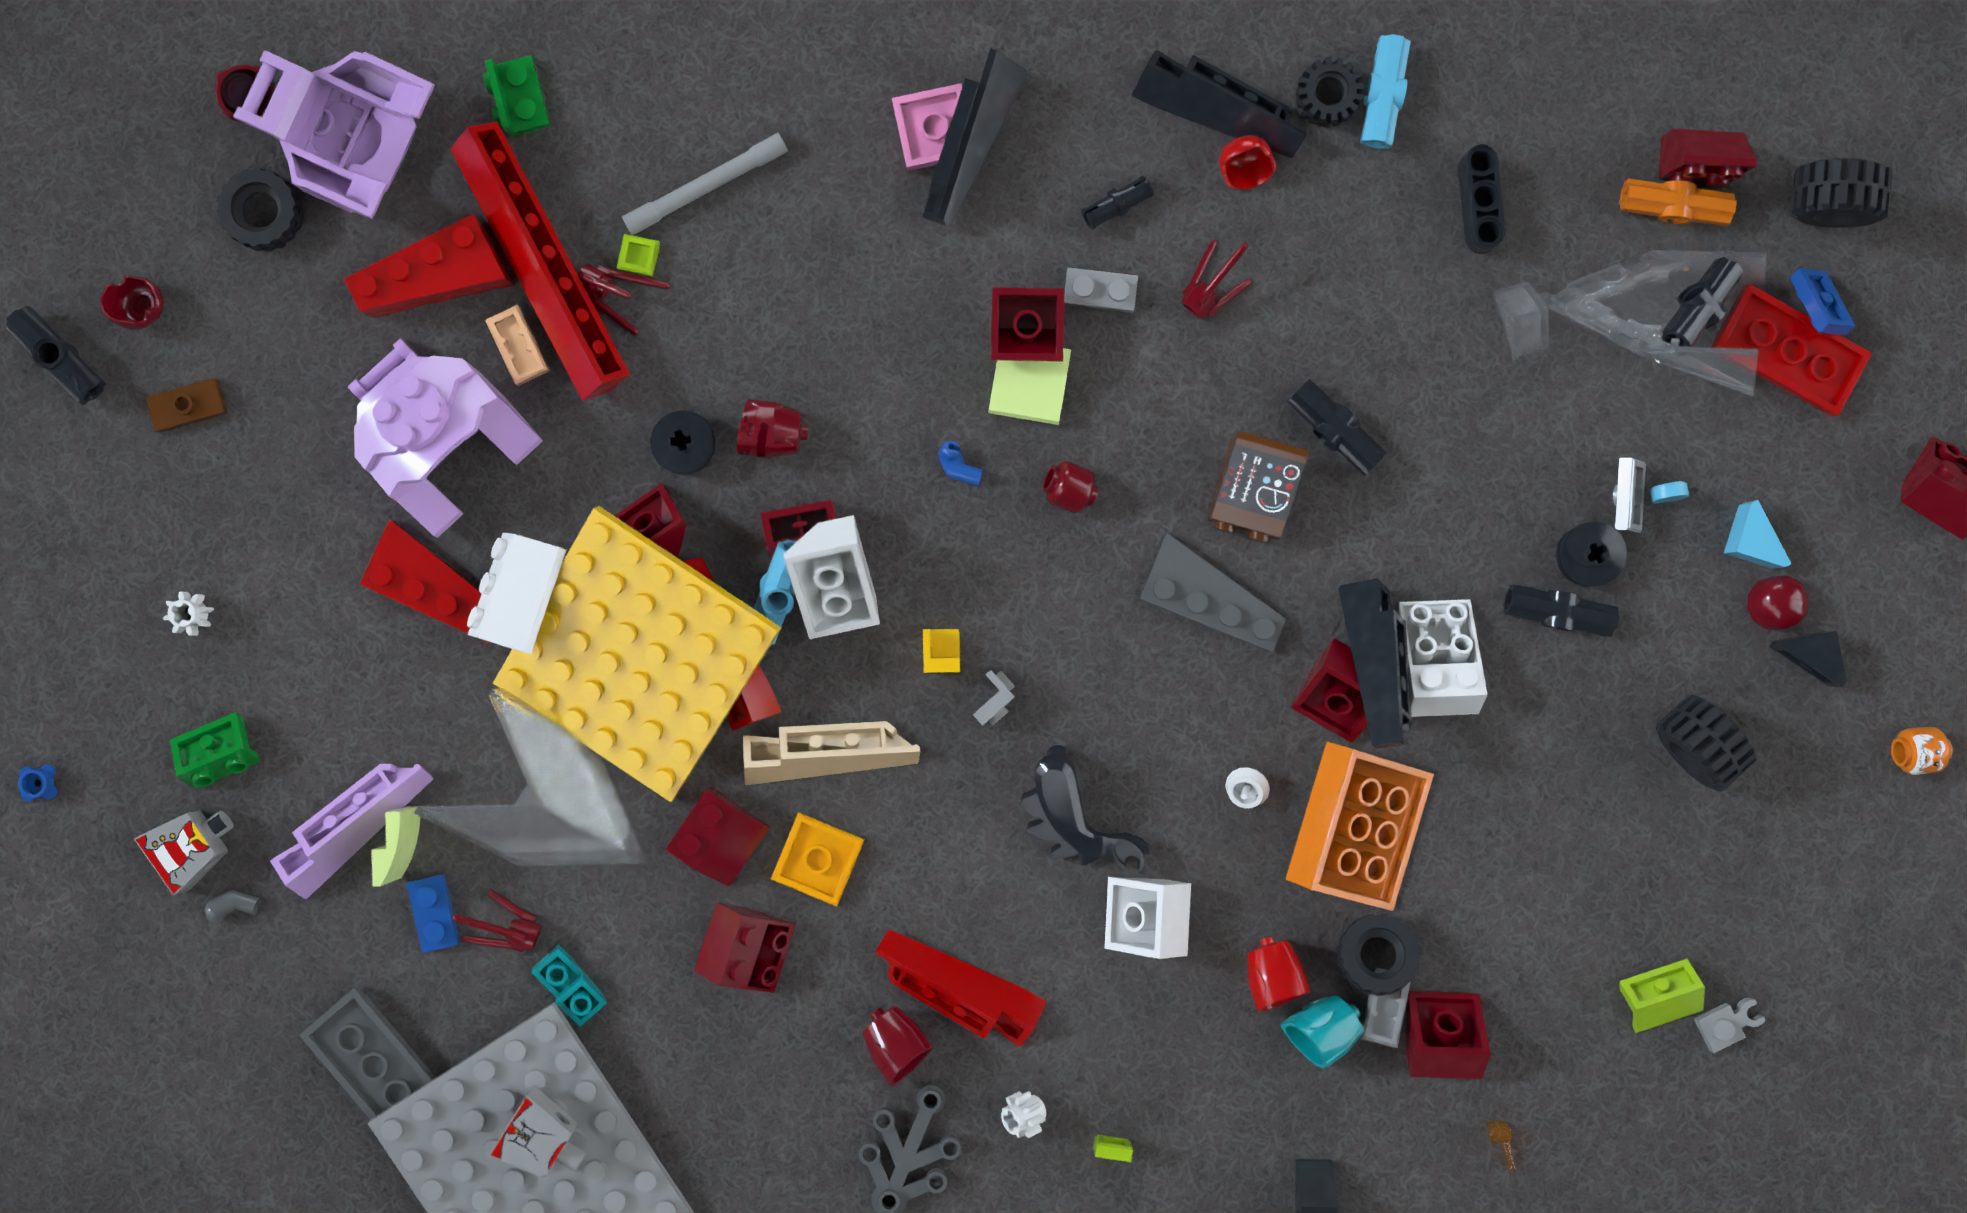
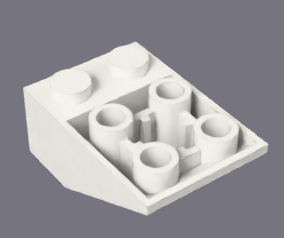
(1443, 658)

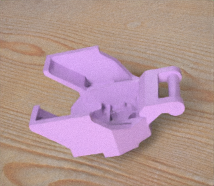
(340, 124)
(420, 418)

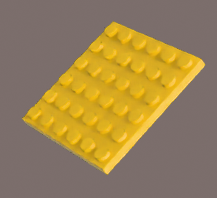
(638, 654)

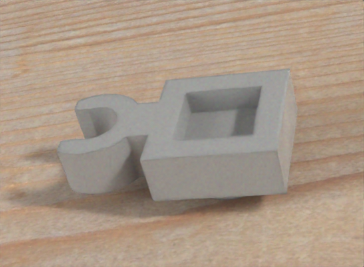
(1724, 1026)

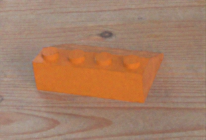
(1359, 827)

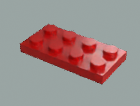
(1792, 352)

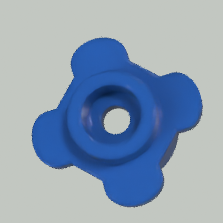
(28, 786)

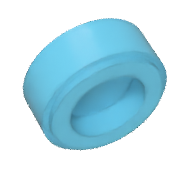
(1669, 492)

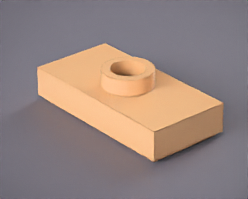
(517, 345)

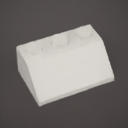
(832, 579)
(515, 592)

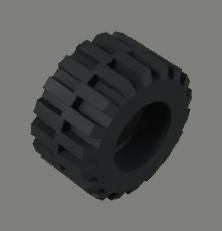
(1841, 193)
(1706, 743)

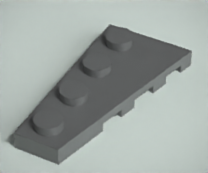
(1201, 593)

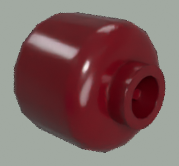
(1070, 487)

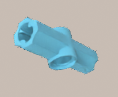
(1386, 91)
(776, 580)

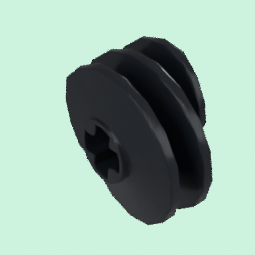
(667, 433)
(1576, 546)

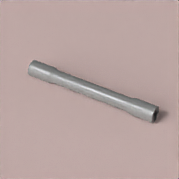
(653, 211)

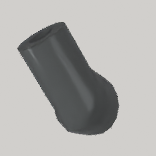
(226, 902)

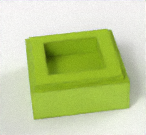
(638, 255)
(1113, 1148)

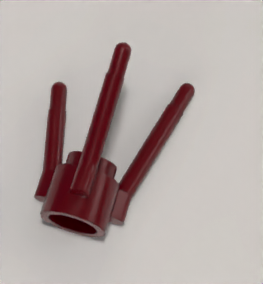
(599, 285)
(1201, 298)
(519, 936)

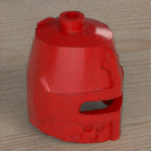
(1275, 975)

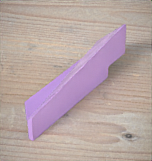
(346, 825)

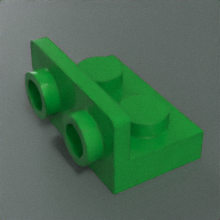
(517, 96)
(213, 751)

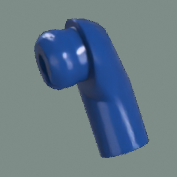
(954, 464)

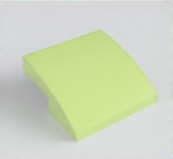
(1030, 389)
(392, 860)

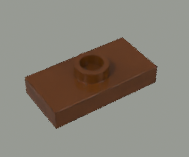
(186, 405)

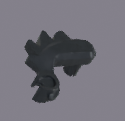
(1062, 817)

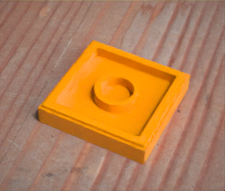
(817, 859)

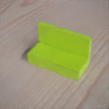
(1663, 995)

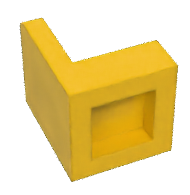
(941, 650)

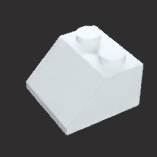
(1148, 917)

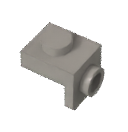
(994, 708)

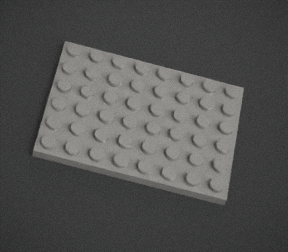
(452, 1123)

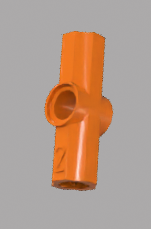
(1677, 202)

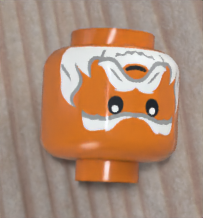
(1921, 750)

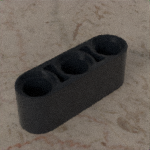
(1488, 184)

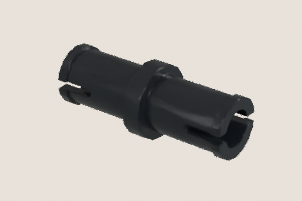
(1117, 202)

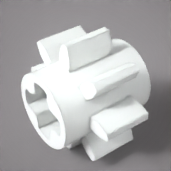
(196, 609)
(1023, 1114)

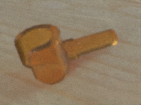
(1500, 1132)

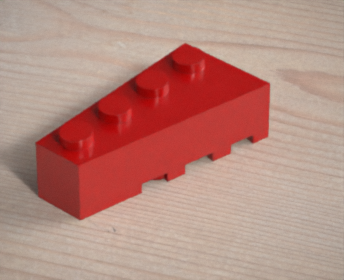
(433, 270)

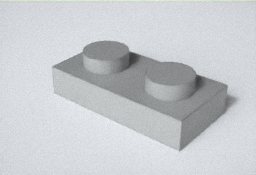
(1100, 290)

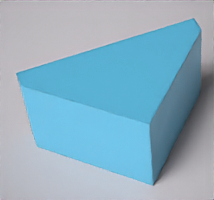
(1754, 538)

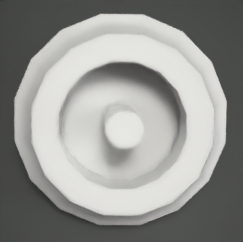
(1247, 787)

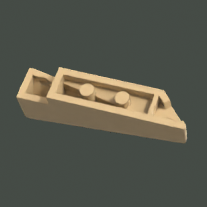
(825, 751)

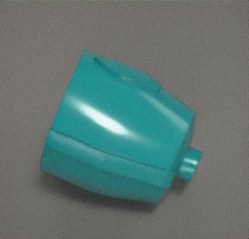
(1324, 1030)

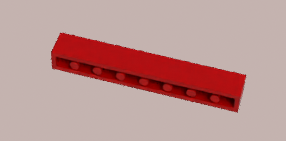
(539, 260)

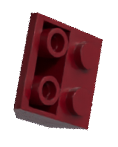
(1705, 156)
(1939, 486)
(794, 522)
(744, 948)

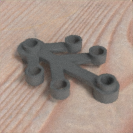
(906, 1157)

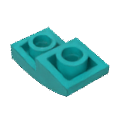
(570, 985)

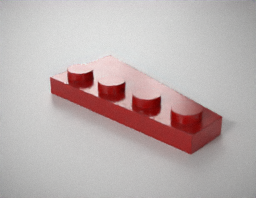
(419, 579)

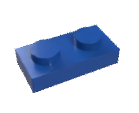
(1822, 302)
(433, 913)

